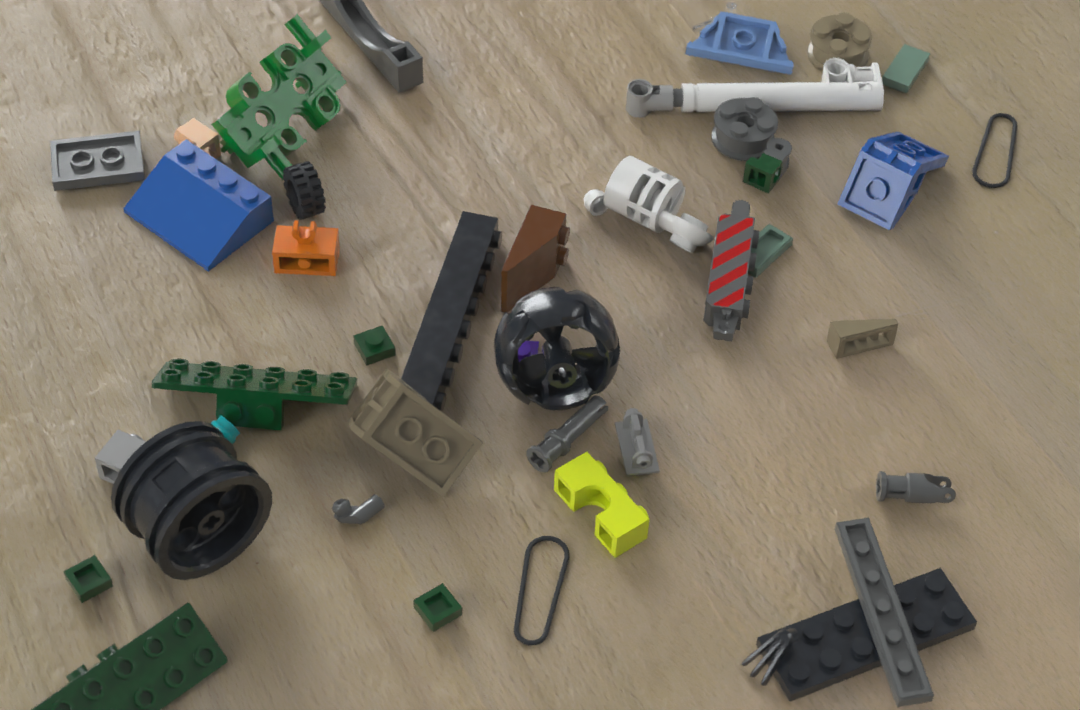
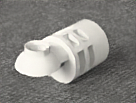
(654, 201)

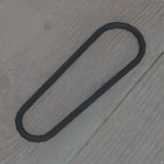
(1011, 151)
(556, 594)

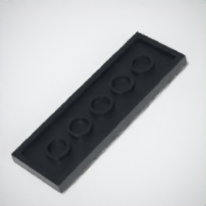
(840, 642)

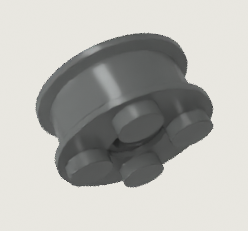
(743, 128)

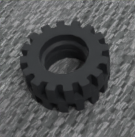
(304, 190)

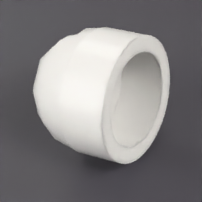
(595, 202)

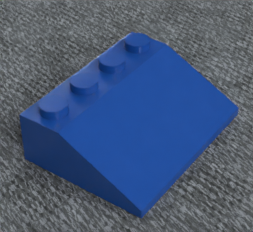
(200, 205)

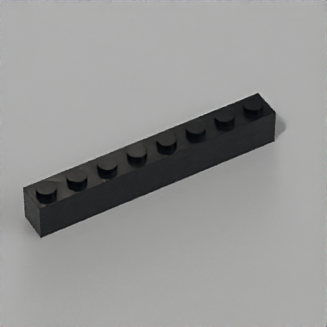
(451, 306)

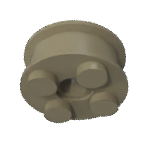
(840, 38)

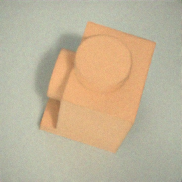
(200, 136)

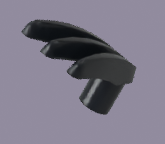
(778, 646)

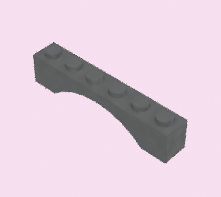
(392, 57)

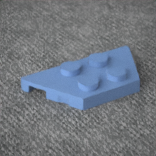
(742, 42)

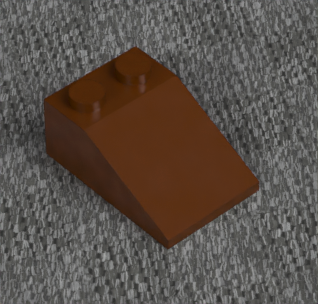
(534, 255)

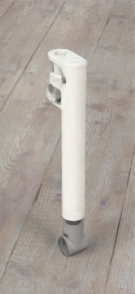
(840, 89)

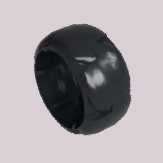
(552, 376)

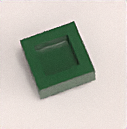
(374, 345)
(88, 578)
(437, 607)

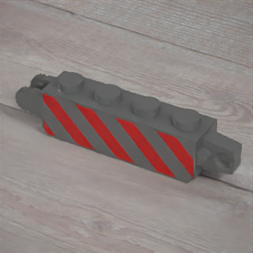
(729, 271)

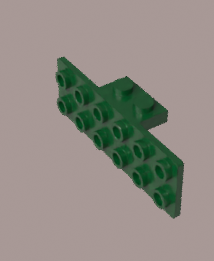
(252, 395)
(146, 670)

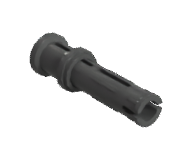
(558, 441)

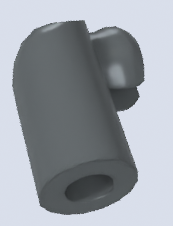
(357, 514)

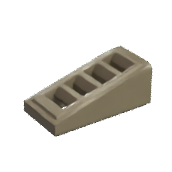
(859, 336)

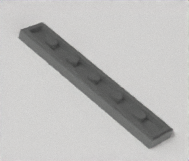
(883, 613)

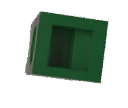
(770, 167)

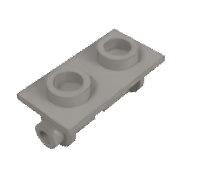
(636, 444)

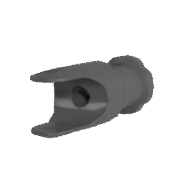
(914, 488)

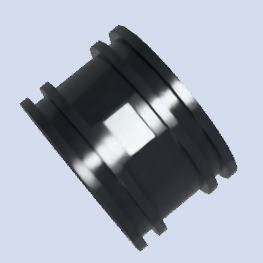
(191, 500)

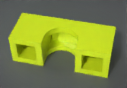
(588, 483)

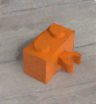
(306, 250)

